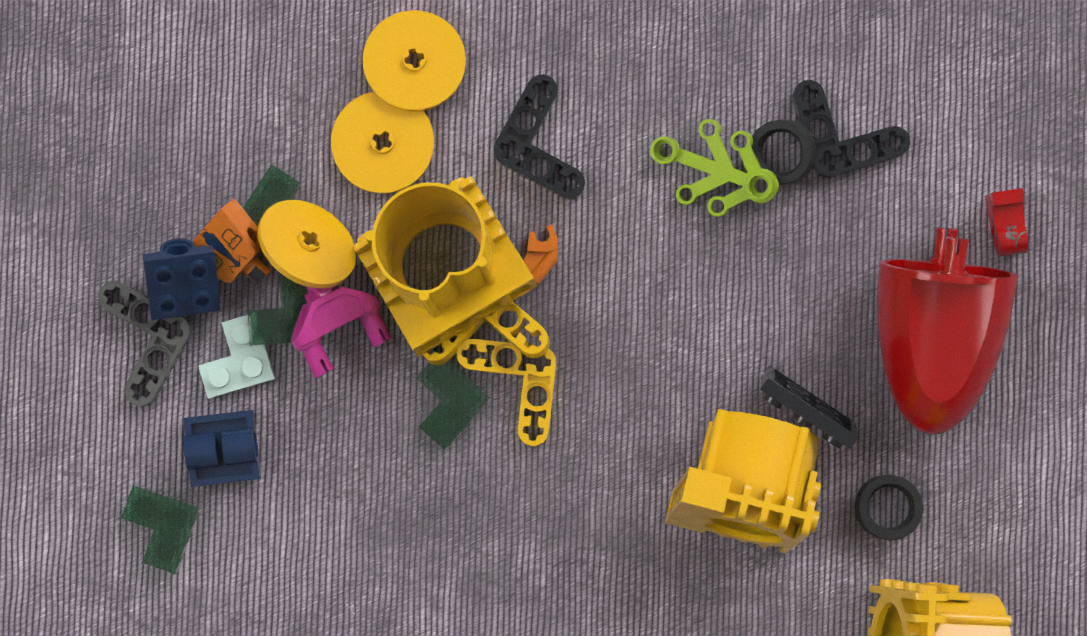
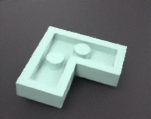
(242, 369)

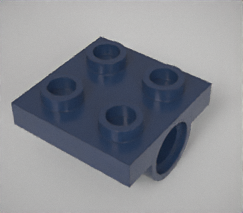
(181, 280)
(221, 448)

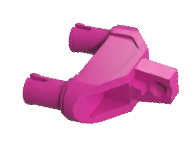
(329, 310)

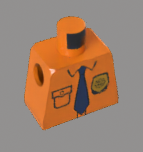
(234, 244)

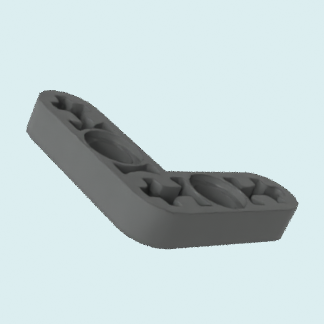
(159, 341)

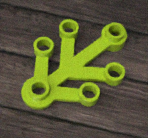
(721, 169)

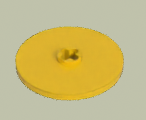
(429, 39)
(391, 167)
(283, 238)

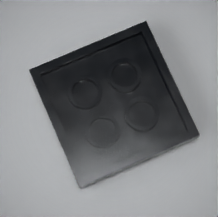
(808, 408)

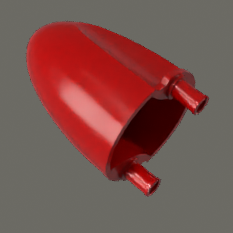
(941, 331)

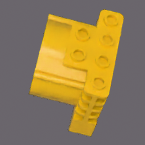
(464, 296)
(751, 482)
(935, 611)

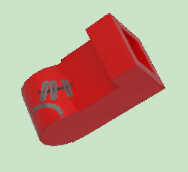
(1007, 221)

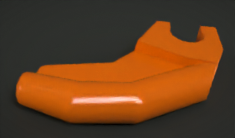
(541, 255)

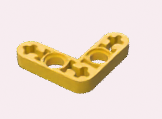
(520, 342)
(530, 379)

